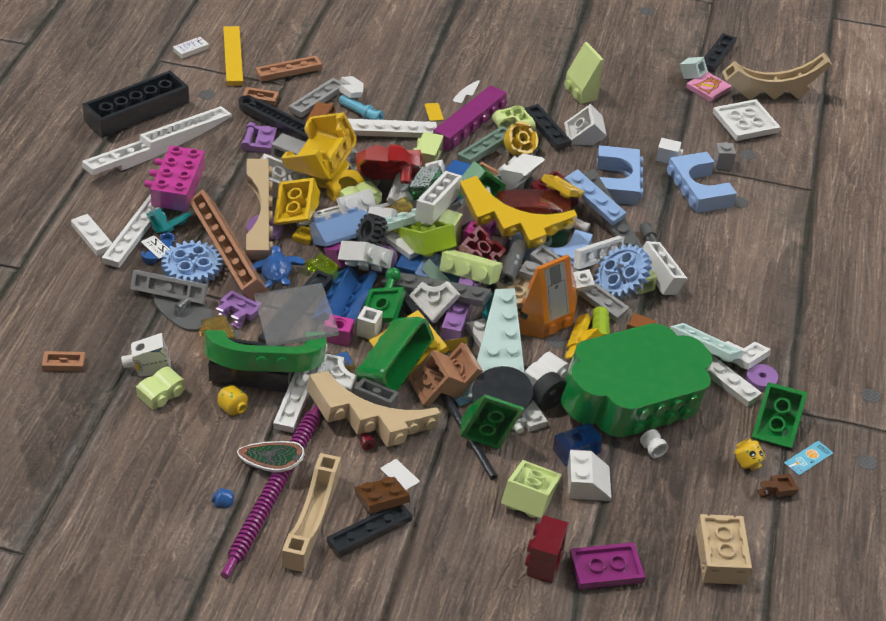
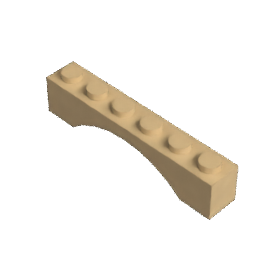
(257, 238)
(304, 534)

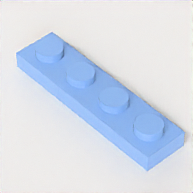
(596, 198)

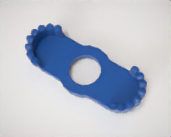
(167, 239)

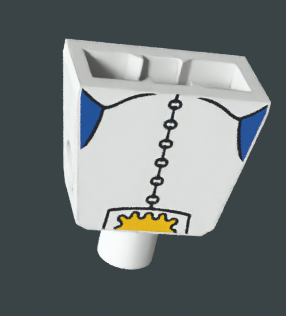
(148, 355)

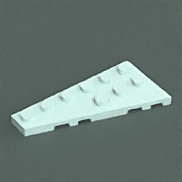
(502, 335)

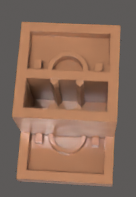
(445, 374)

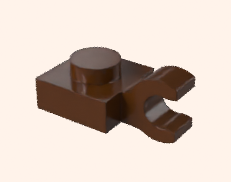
(780, 485)

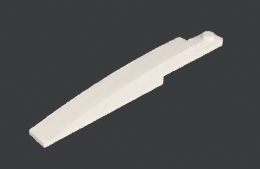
(156, 142)

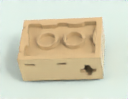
(723, 549)

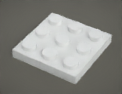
(746, 120)

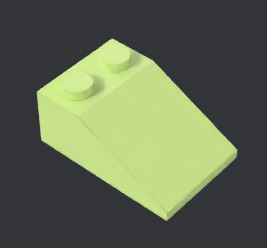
(585, 75)
(530, 489)

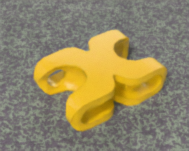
(343, 179)

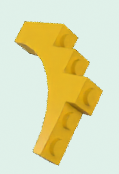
(510, 221)

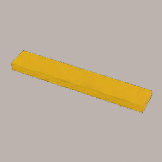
(233, 58)

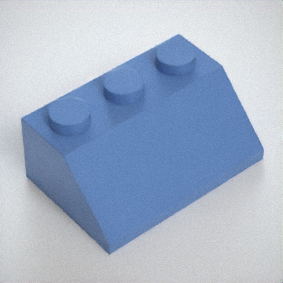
(337, 227)

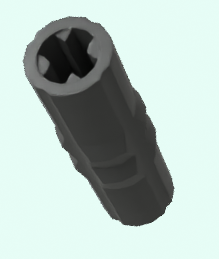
(513, 262)

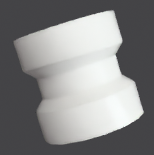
(652, 441)

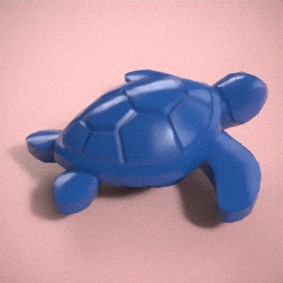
(277, 267)

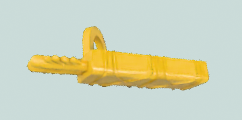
(580, 334)

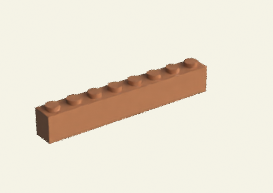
(227, 245)

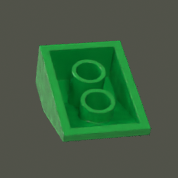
(779, 415)
(489, 420)

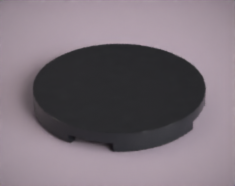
(504, 384)

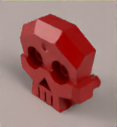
(385, 163)

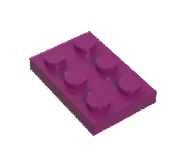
(606, 565)

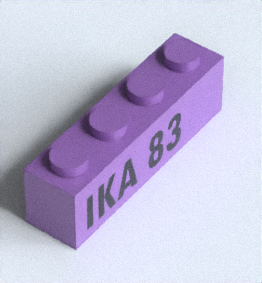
(457, 316)

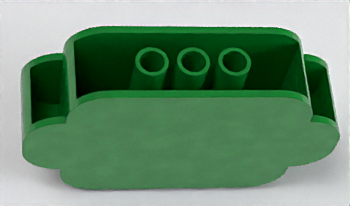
(636, 379)

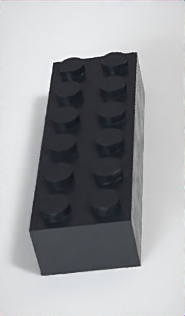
(135, 103)

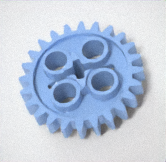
(192, 262)
(635, 270)

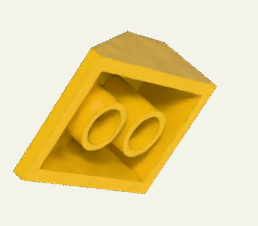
(296, 201)

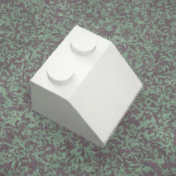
(586, 127)
(519, 170)
(588, 477)

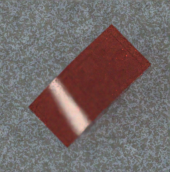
(535, 201)

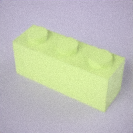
(470, 266)

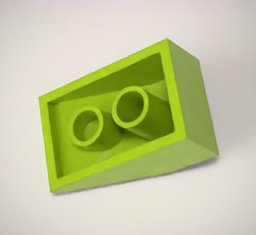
(428, 238)

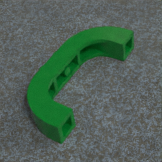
(263, 358)

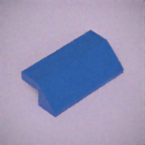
(349, 292)

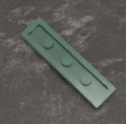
(483, 146)

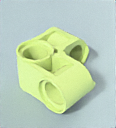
(512, 115)

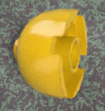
(520, 139)

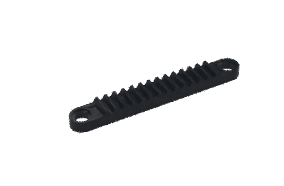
(273, 117)

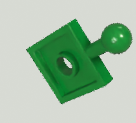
(390, 295)

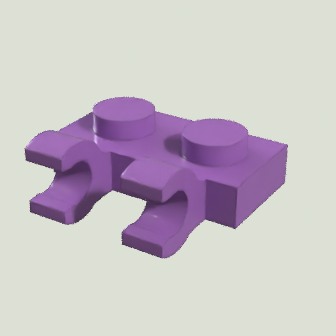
(241, 307)

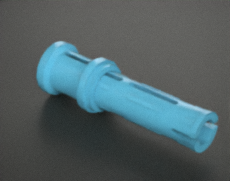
(366, 111)

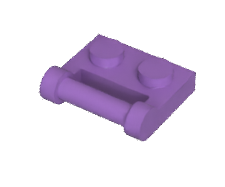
(264, 139)

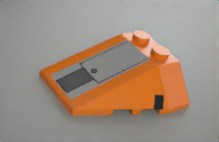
(550, 299)

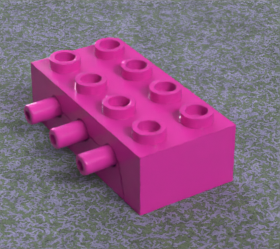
(176, 178)

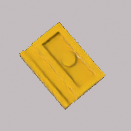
(566, 189)

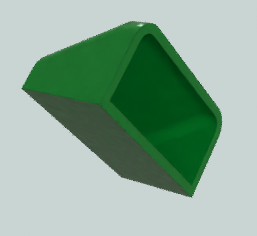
(396, 352)

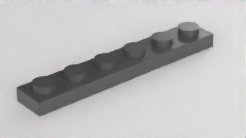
(622, 227)
(469, 294)

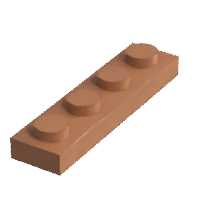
(288, 68)

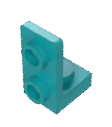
(159, 223)

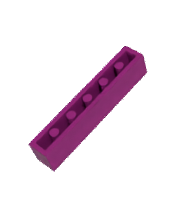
(471, 116)

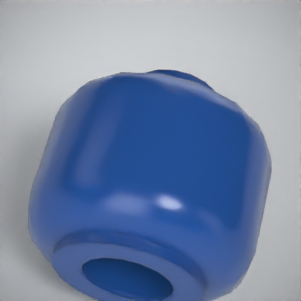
(223, 498)

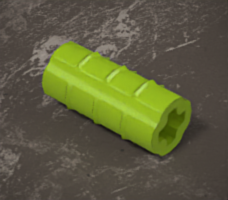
(600, 319)

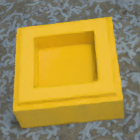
(302, 235)

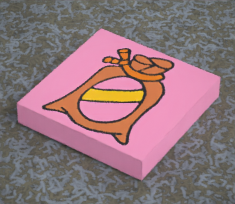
(708, 86)

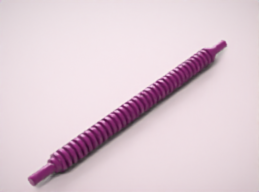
(268, 497)

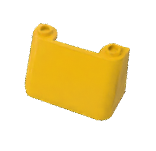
(326, 149)

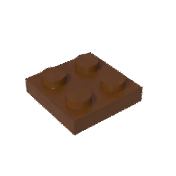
(382, 494)

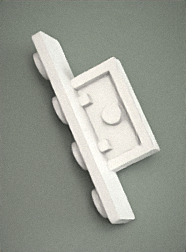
(361, 199)

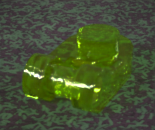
(322, 264)

